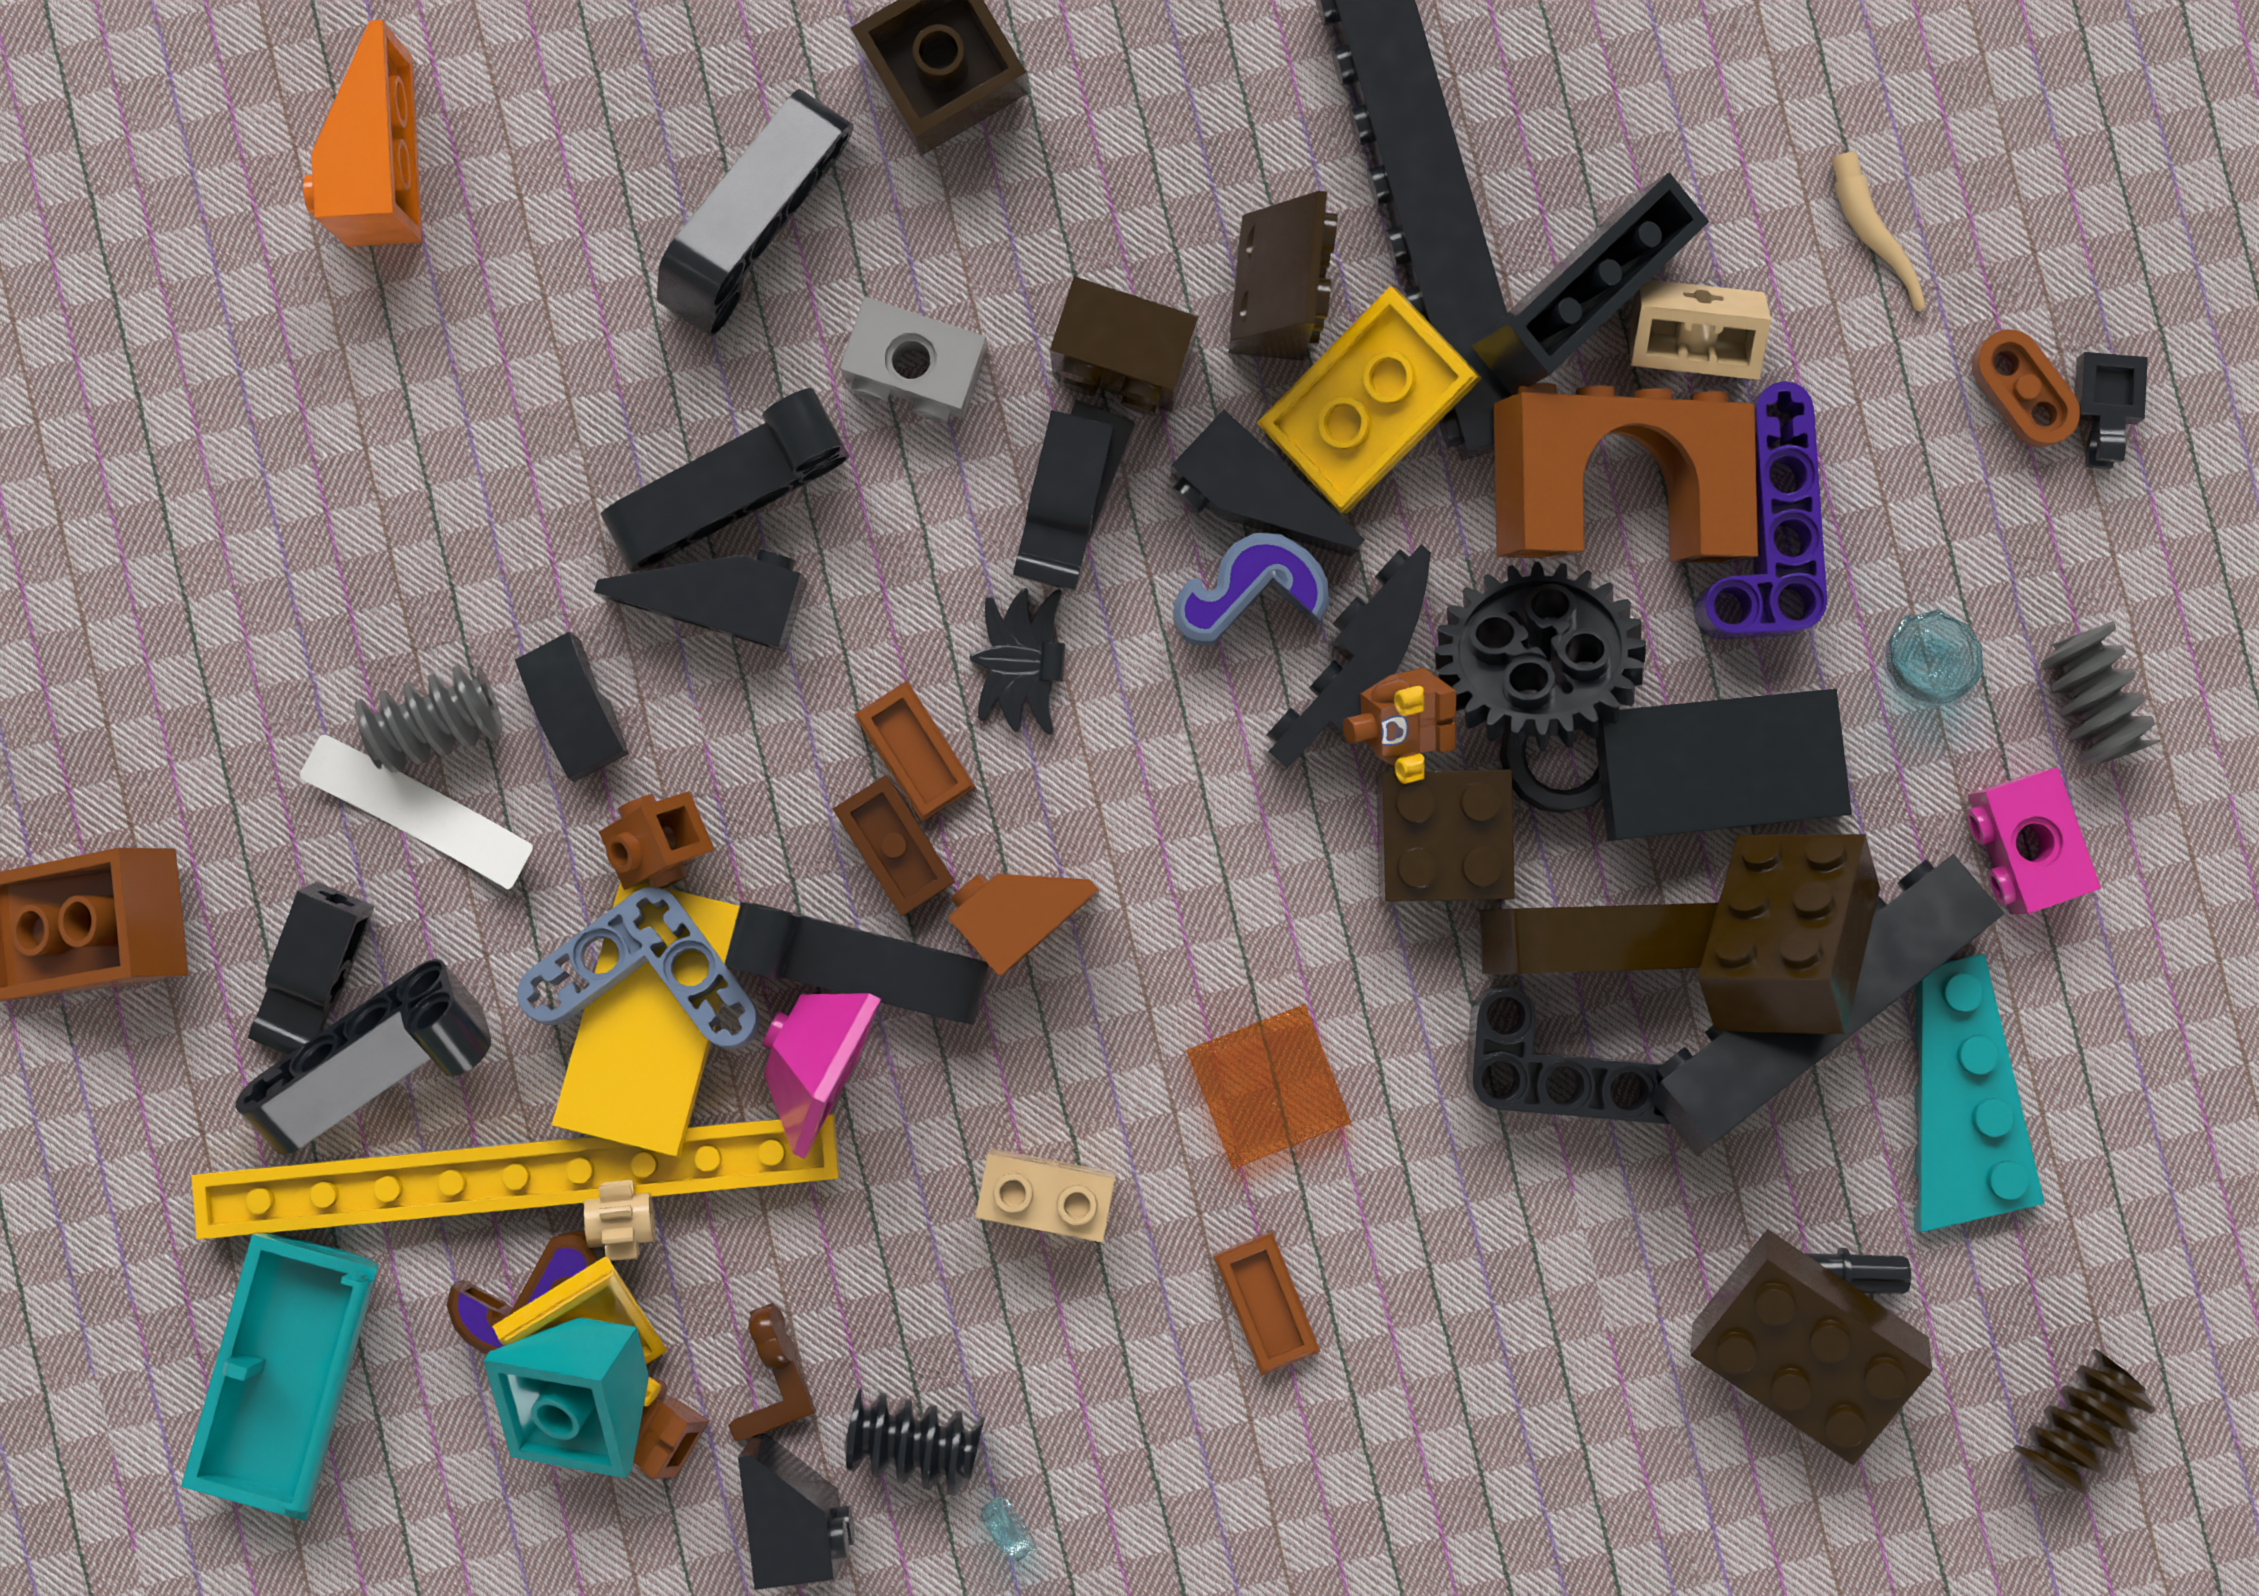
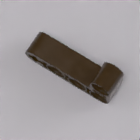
(1595, 938)

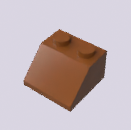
(1015, 913)

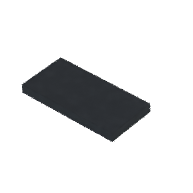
(1722, 764)

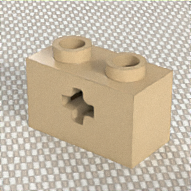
(1699, 329)
(1045, 1195)

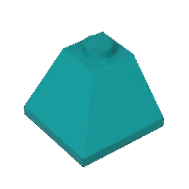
(572, 1395)

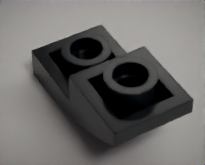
(570, 708)

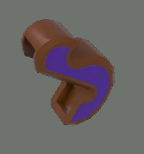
(476, 1310)

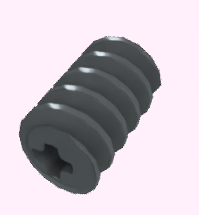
(2099, 695)
(429, 720)

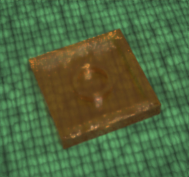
(1268, 1086)

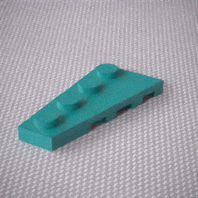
(1971, 1122)

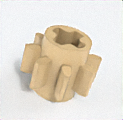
(619, 1220)

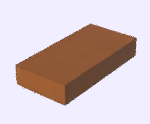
(915, 751)
(1266, 1303)

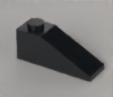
(1250, 486)
(724, 595)

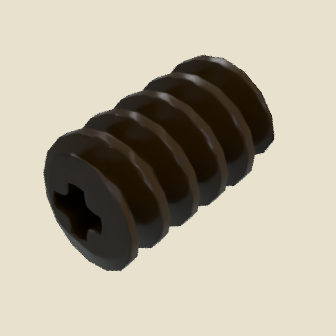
(2086, 1424)

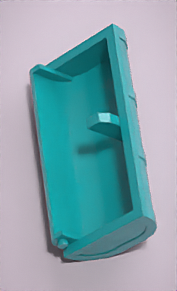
(280, 1374)

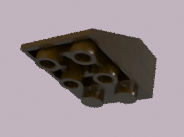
(1282, 279)

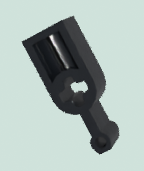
(1064, 500)
(309, 966)

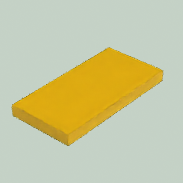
(637, 1046)

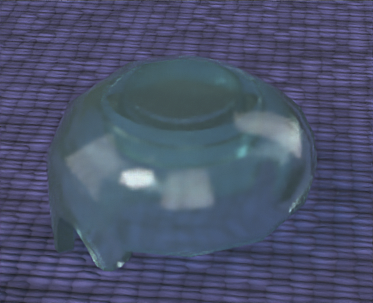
(1933, 659)

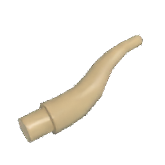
(1860, 213)

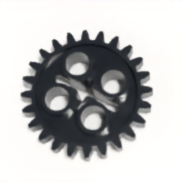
(1586, 630)

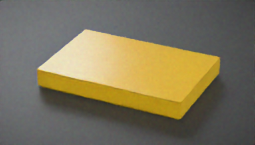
(1368, 400)

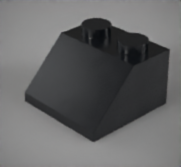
(791, 1517)

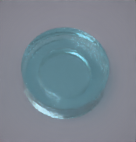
(1008, 1529)

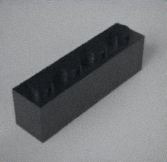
(1590, 284)

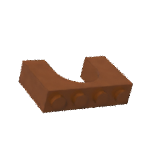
(1698, 443)

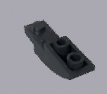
(1373, 642)

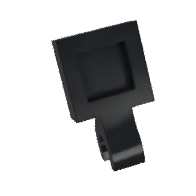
(2109, 395)

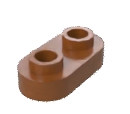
(2030, 384)

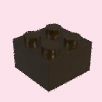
(940, 66)
(1122, 346)
(1445, 836)

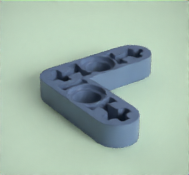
(635, 950)

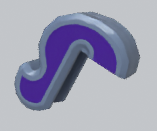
(1242, 576)

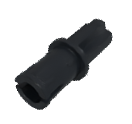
(1869, 1272)

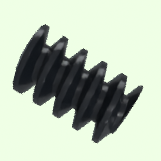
(911, 1442)

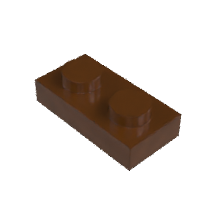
(894, 845)

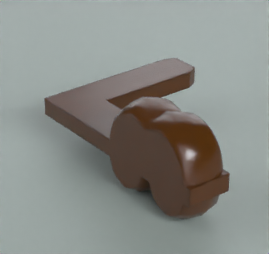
(779, 1354)

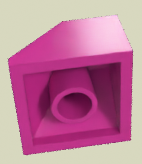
(814, 1058)

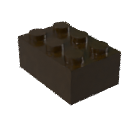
(1790, 934)
(1811, 1347)

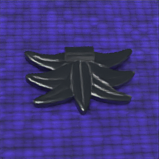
(1021, 660)

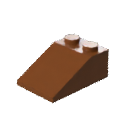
(91, 923)

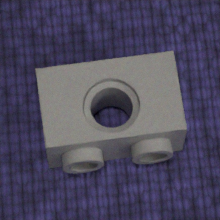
(886, 333)

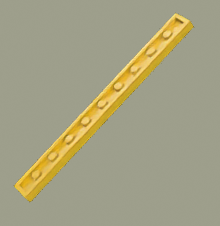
(499, 1178)

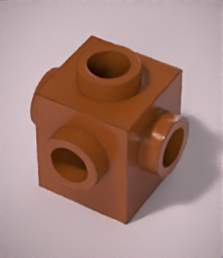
(656, 840)

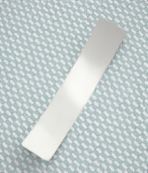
(417, 810)

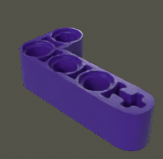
(1796, 510)

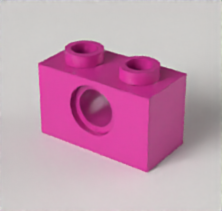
(2062, 863)

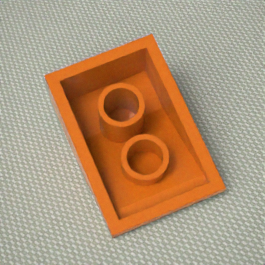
(367, 151)

